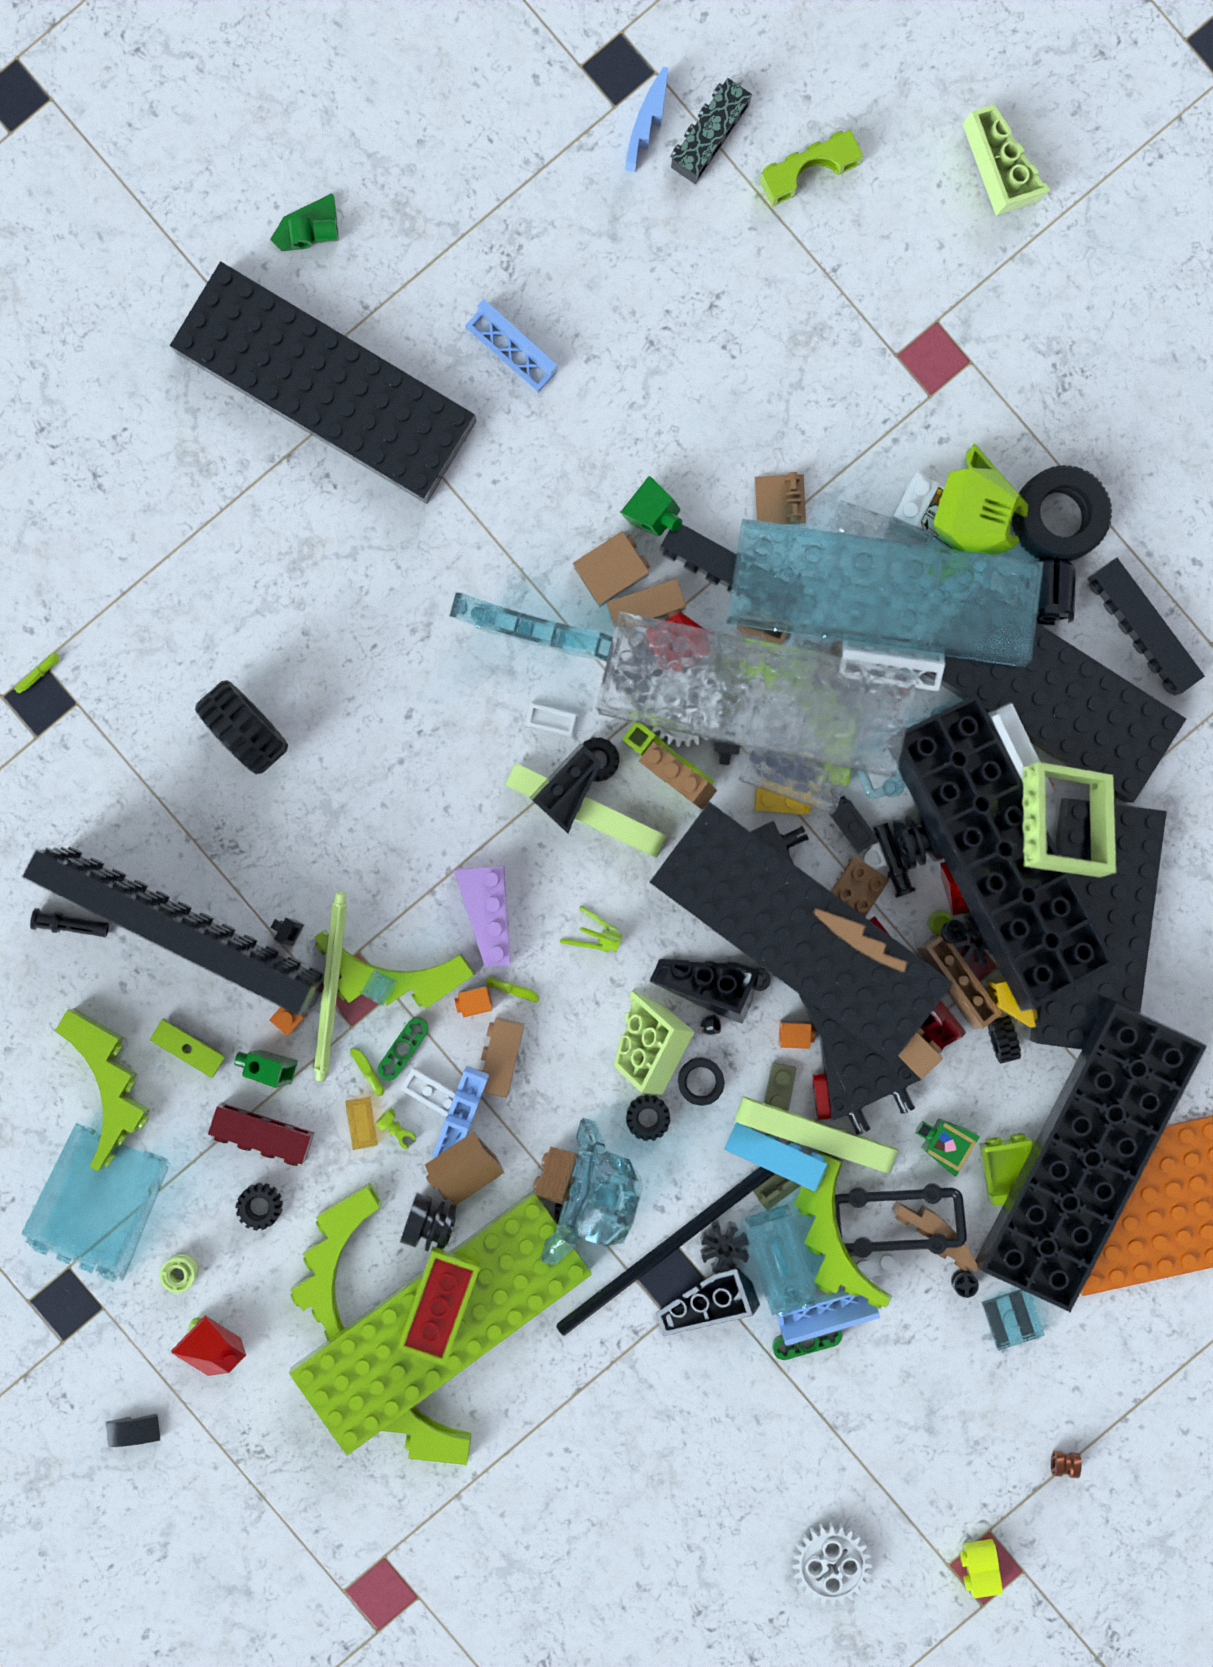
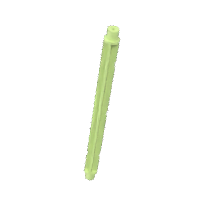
(330, 982)

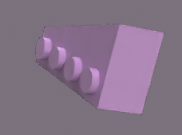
(487, 909)

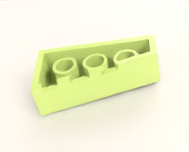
(1002, 162)

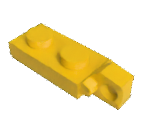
(772, 802)

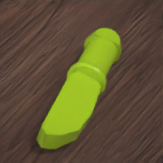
(37, 672)
(516, 990)
(366, 1069)

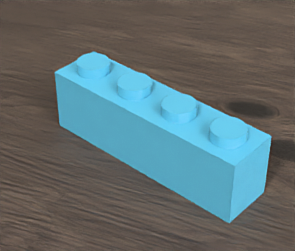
(777, 1157)

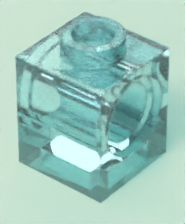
(379, 987)

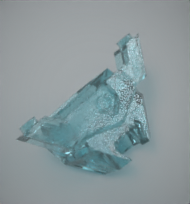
(600, 1199)

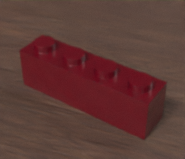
(261, 1134)

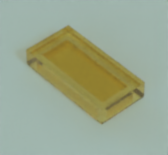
(361, 1123)

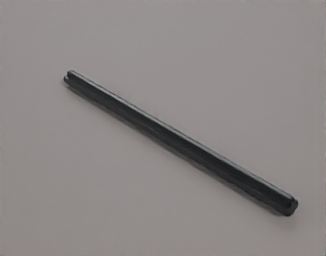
(663, 1250)

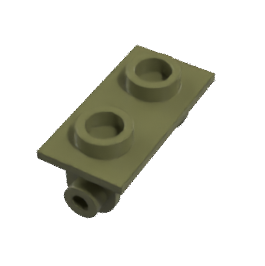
(774, 1190)

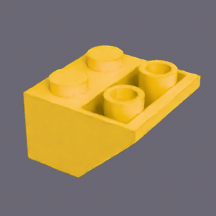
(1004, 1000)

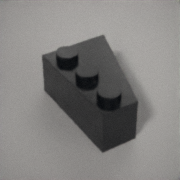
(566, 787)

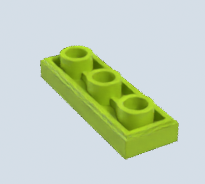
(174, 1041)

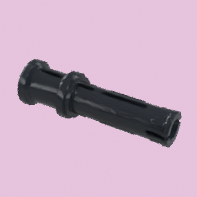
(897, 871)
(57, 922)

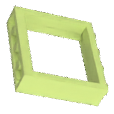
(1101, 820)

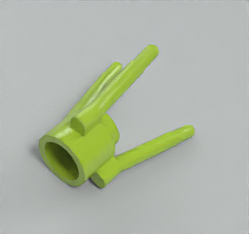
(609, 939)

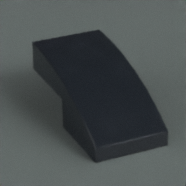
(133, 1431)

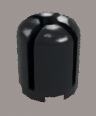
(1056, 592)

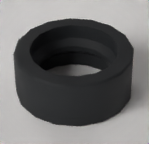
(719, 1084)

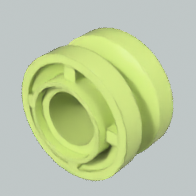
(171, 1281)

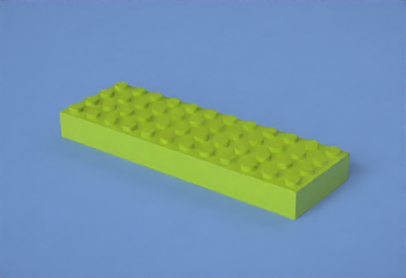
(365, 1383)

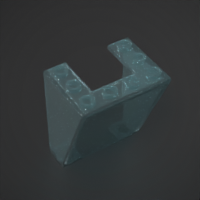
(93, 1213)

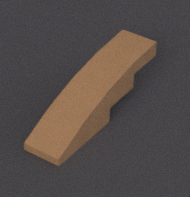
(852, 934)

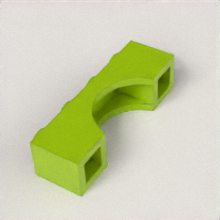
(838, 154)
(640, 738)

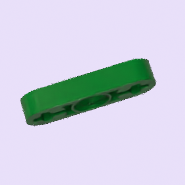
(387, 1059)
(816, 1346)

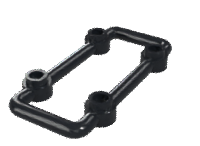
(931, 1193)

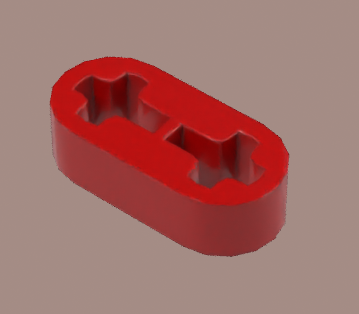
(821, 1096)

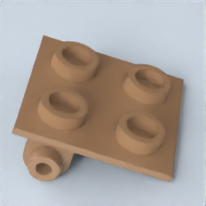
(781, 499)
(859, 885)

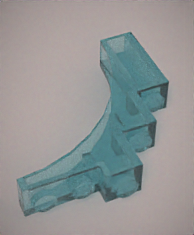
(531, 629)

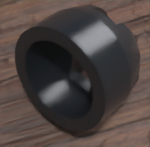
(711, 1025)

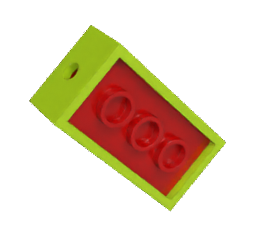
(438, 1306)

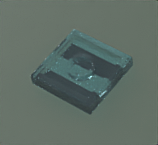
(1012, 1319)

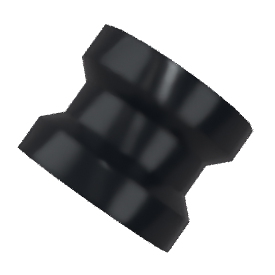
(966, 1288)

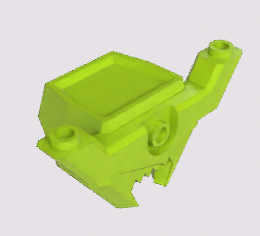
(978, 507)

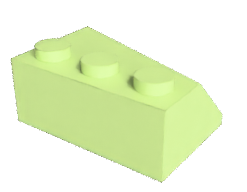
(651, 1044)

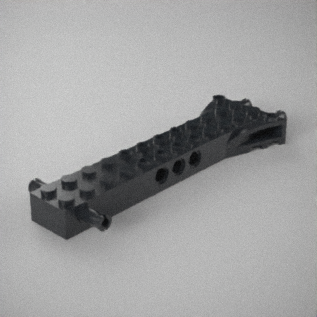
(852, 1068)

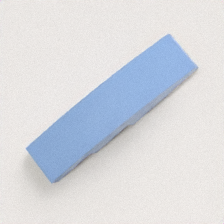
(649, 114)
(462, 1109)

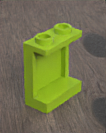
(1003, 1163)

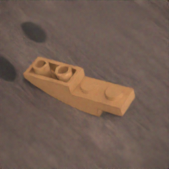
(930, 1223)

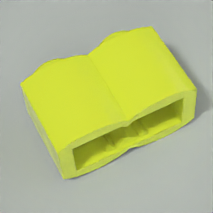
(982, 1568)

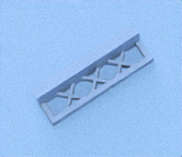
(515, 337)
(826, 1317)

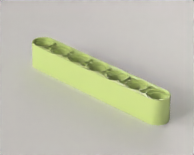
(595, 814)
(816, 1135)

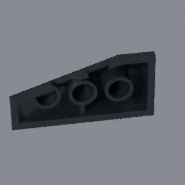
(714, 986)
(716, 1300)

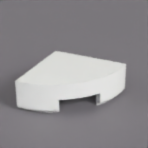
(875, 857)

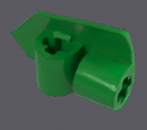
(308, 225)

